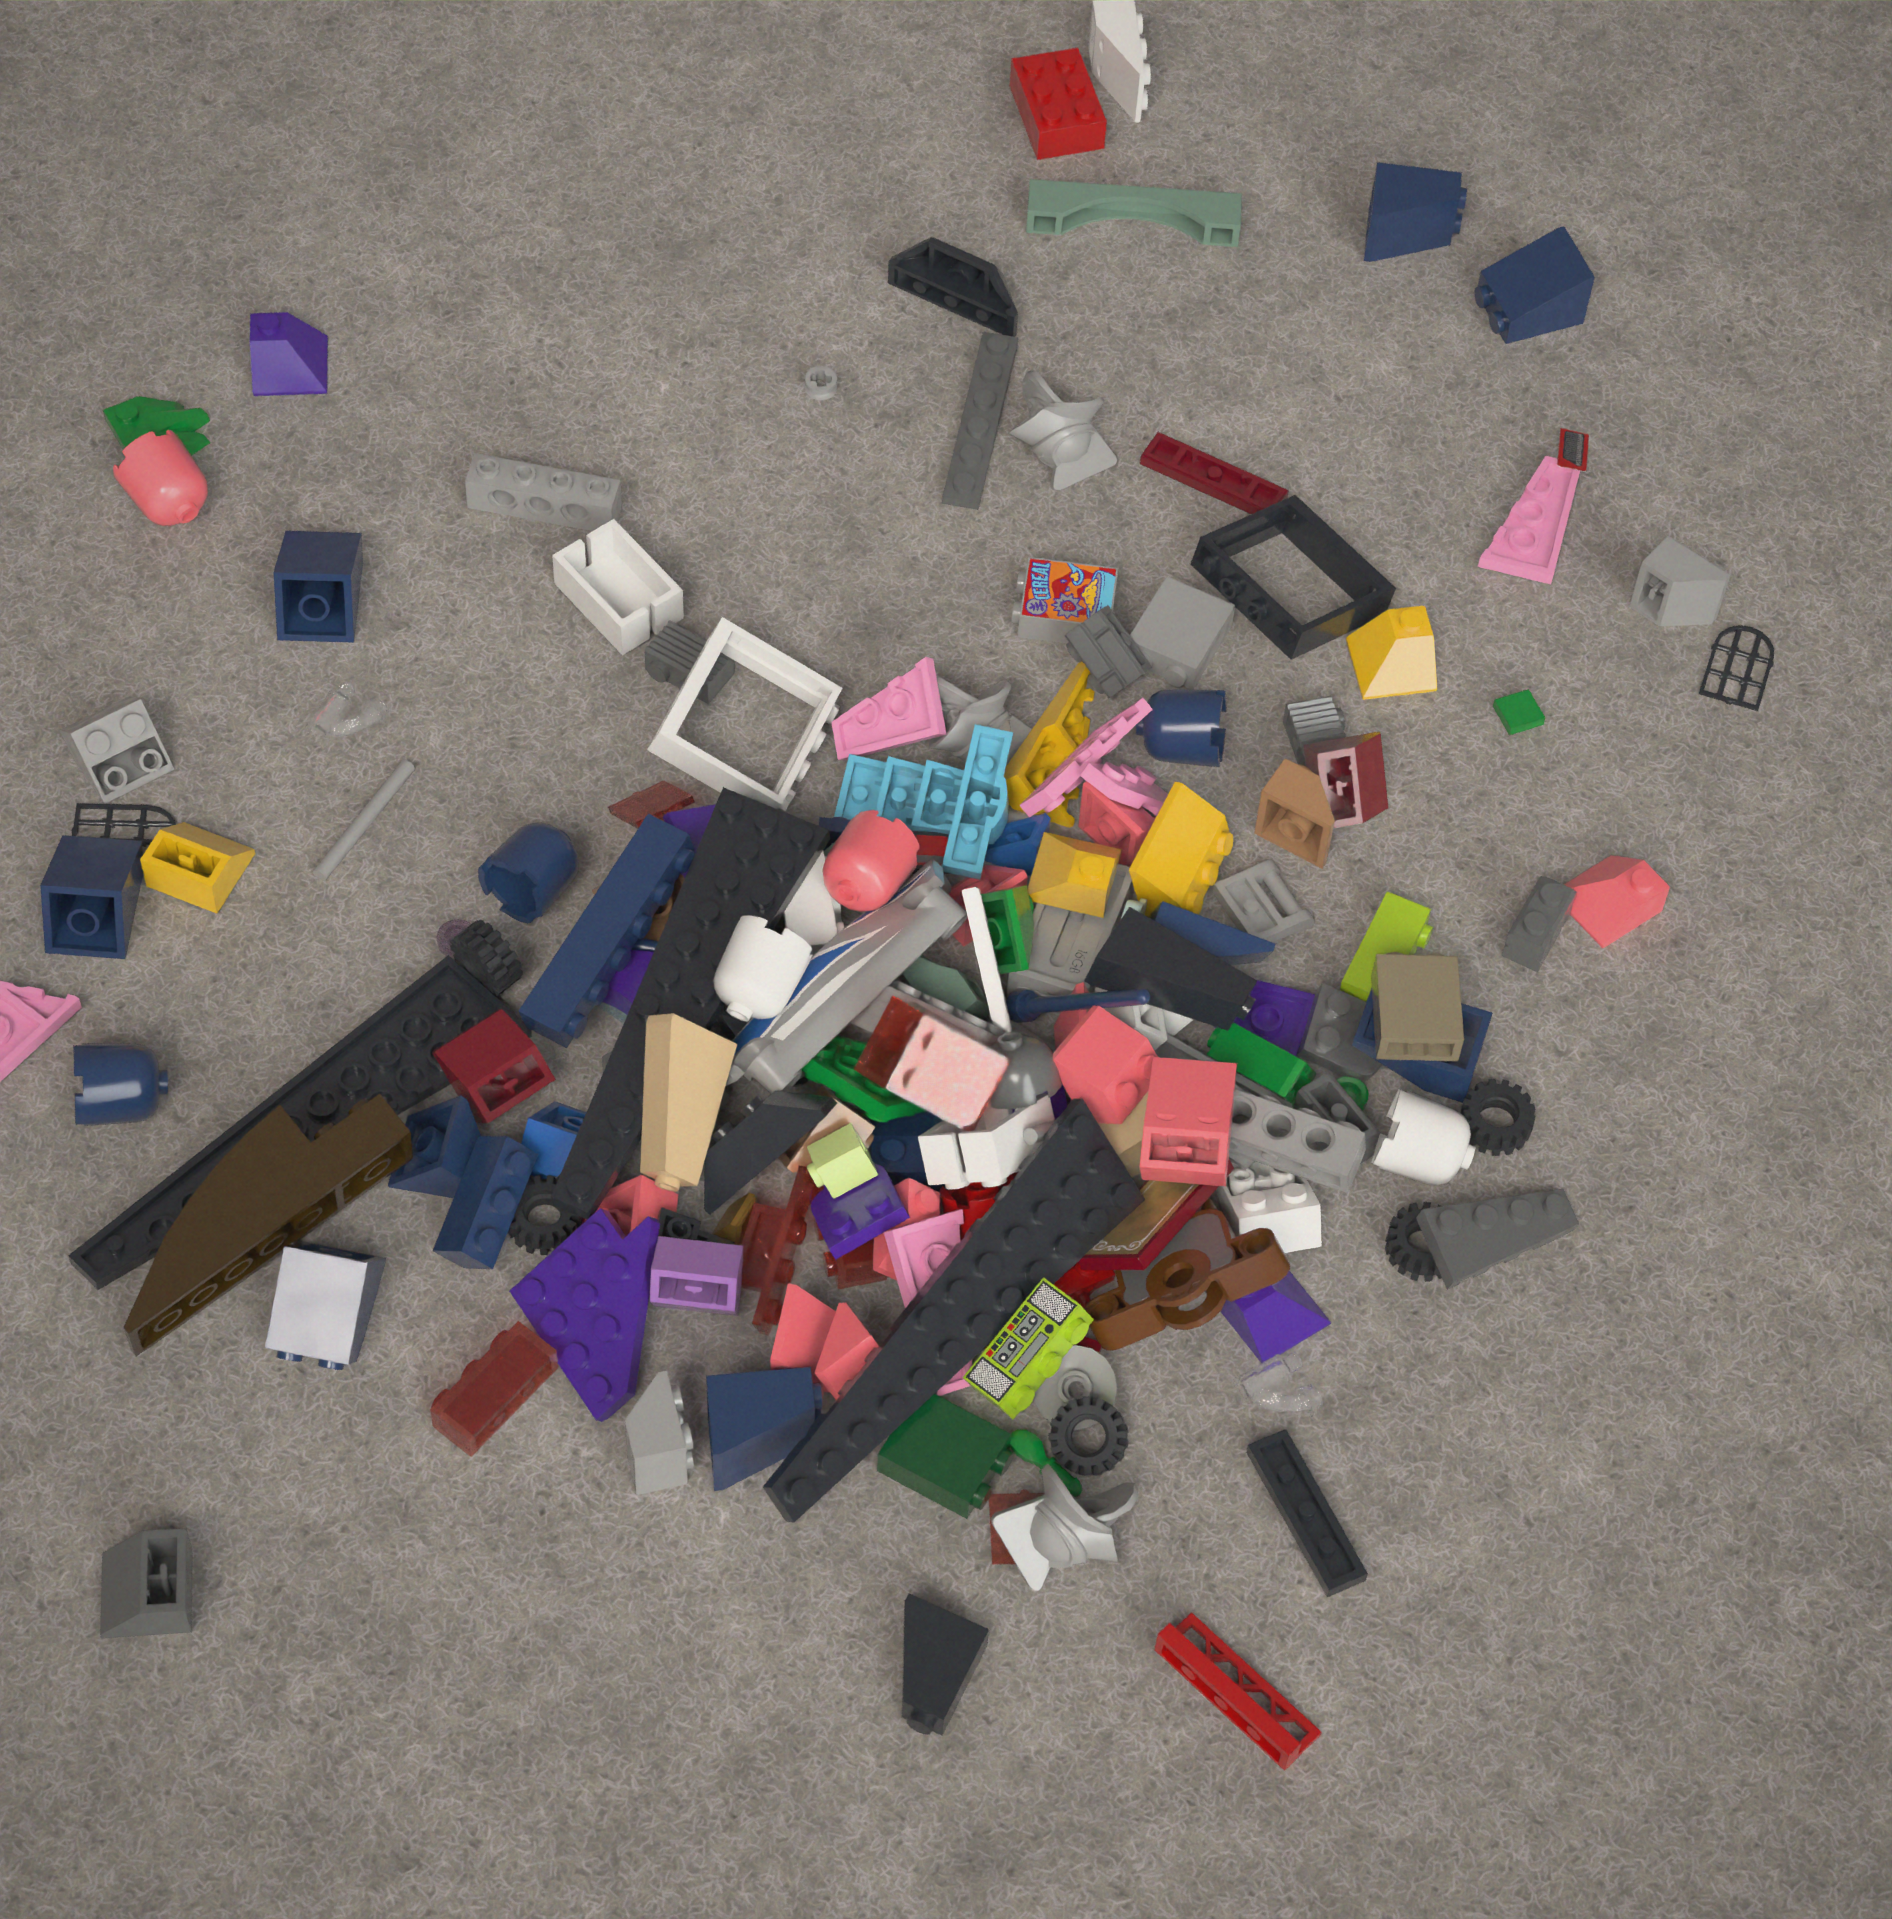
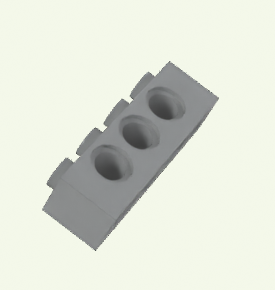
(542, 493)
(1330, 1167)

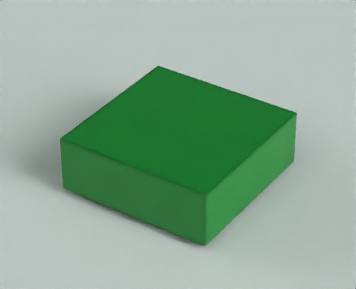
(1519, 712)

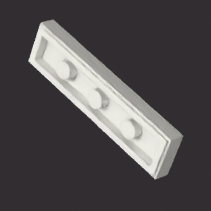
(986, 959)

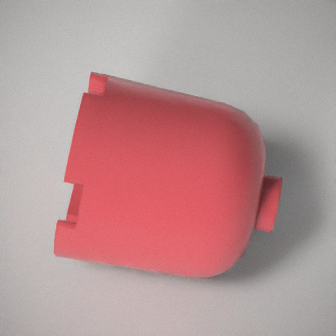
(162, 479)
(869, 861)

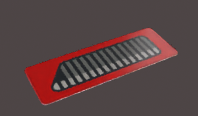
(1573, 450)

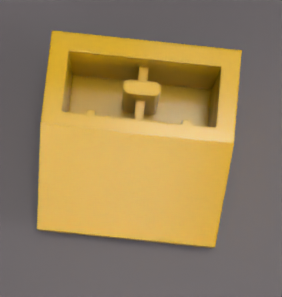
(194, 865)

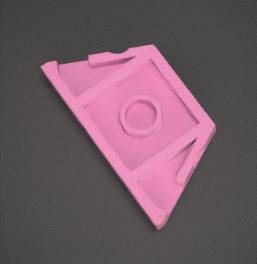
(28, 1021)

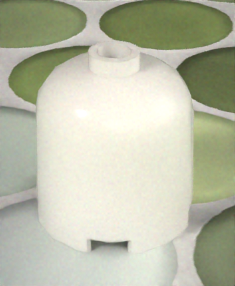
(760, 969)
(1424, 1140)

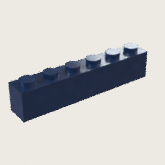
(607, 931)

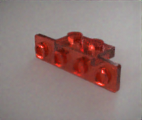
(770, 1249)

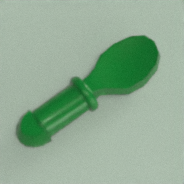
(1030, 1449)

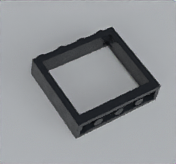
(1321, 546)

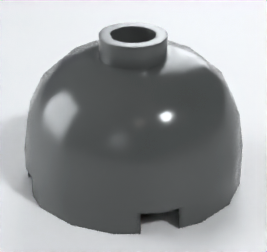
(1028, 1074)

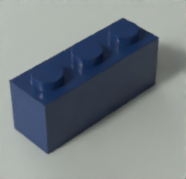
(485, 1202)

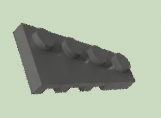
(1483, 1233)

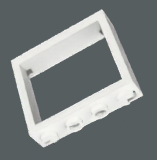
(776, 668)

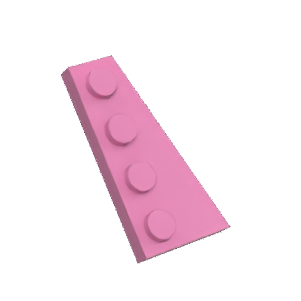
(1535, 527)
(1097, 744)
(916, 1255)

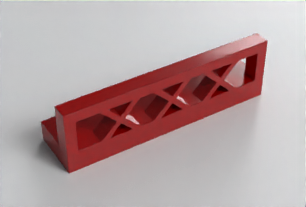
(1232, 1697)

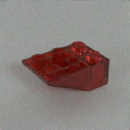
(932, 1063)

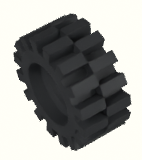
(487, 957)
(541, 1236)
(1402, 1252)
(1115, 1436)

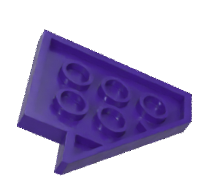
(593, 1307)

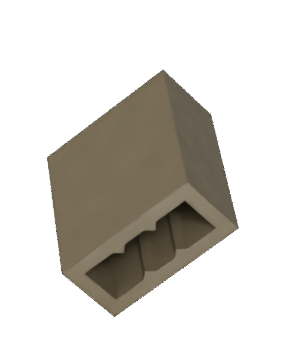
(1417, 1007)

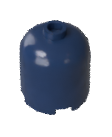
(1185, 726)
(530, 870)
(118, 1083)

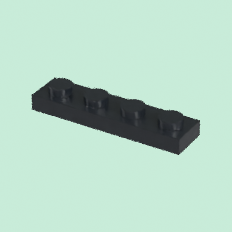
(1306, 1513)

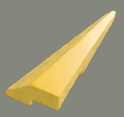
(1050, 743)

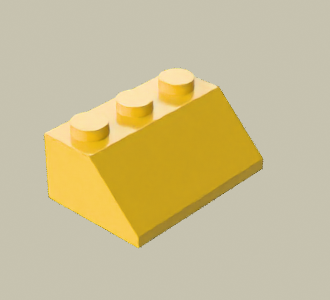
(1181, 852)

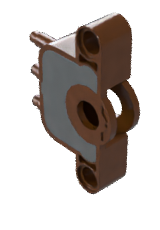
(1197, 1260)

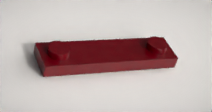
(1210, 475)

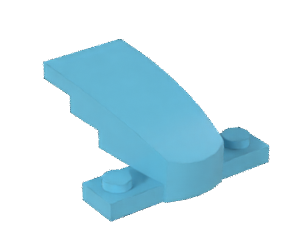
(938, 798)

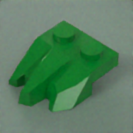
(143, 415)

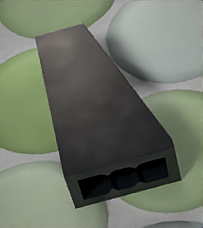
(1173, 971)

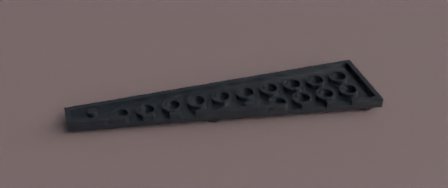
(743, 867)
(381, 1056)
(1036, 1229)

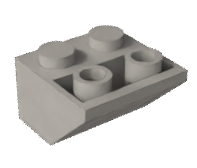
(1678, 586)
(117, 748)
(658, 1438)

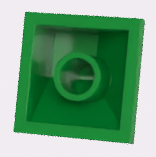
(1010, 927)

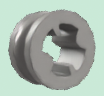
(820, 373)

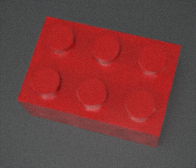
(1057, 103)

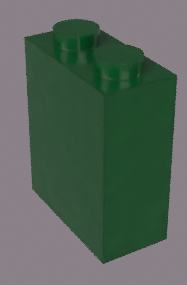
(946, 1455)

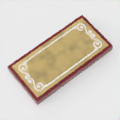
(1150, 1226)

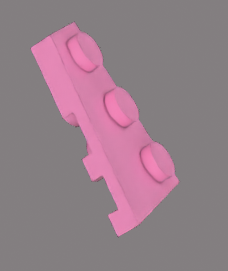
(896, 716)
(1126, 785)

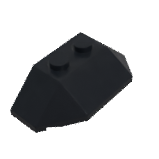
(956, 283)
(758, 1140)

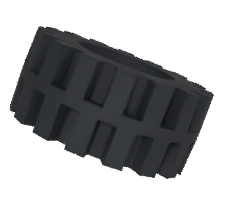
(1505, 1098)

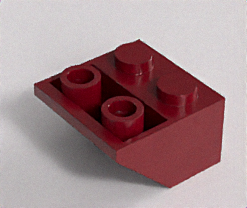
(1350, 776)
(493, 1066)

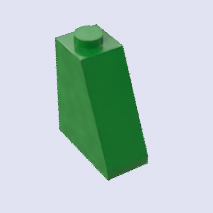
(1260, 1061)

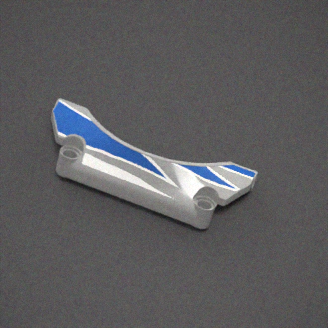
(846, 979)

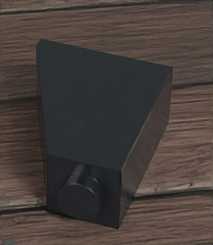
(937, 1663)

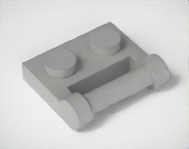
(1253, 910)

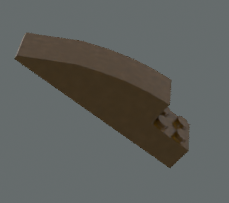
(259, 1200)

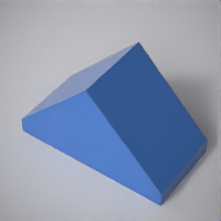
(1019, 843)

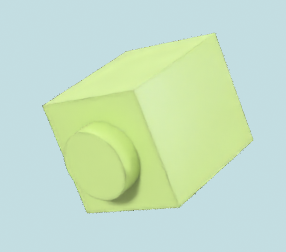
(840, 1161)

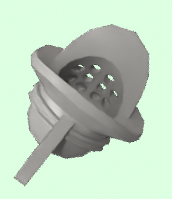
(1062, 434)
(984, 710)
(1060, 1528)

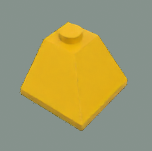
(1394, 654)
(1073, 874)

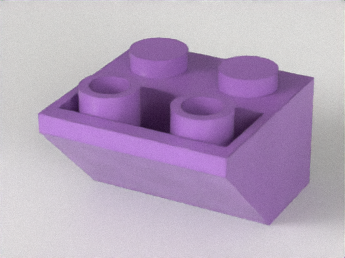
(696, 1276)

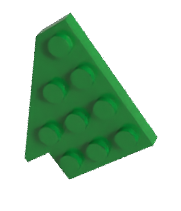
(835, 1069)

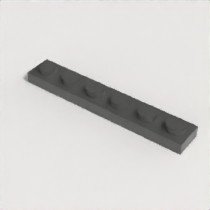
(980, 421)

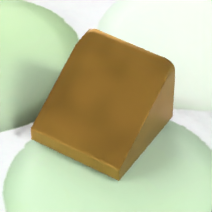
(735, 1219)

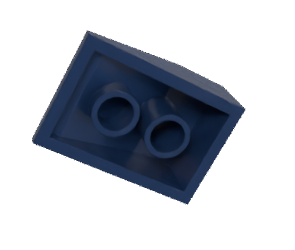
(1214, 937)
(1441, 1078)
(898, 1147)

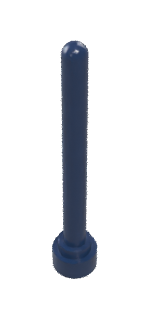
(1027, 1006)

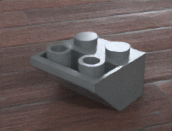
(147, 1585)

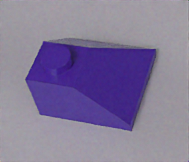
(287, 356)
(1275, 1317)

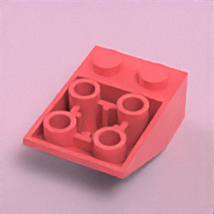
(1188, 1121)

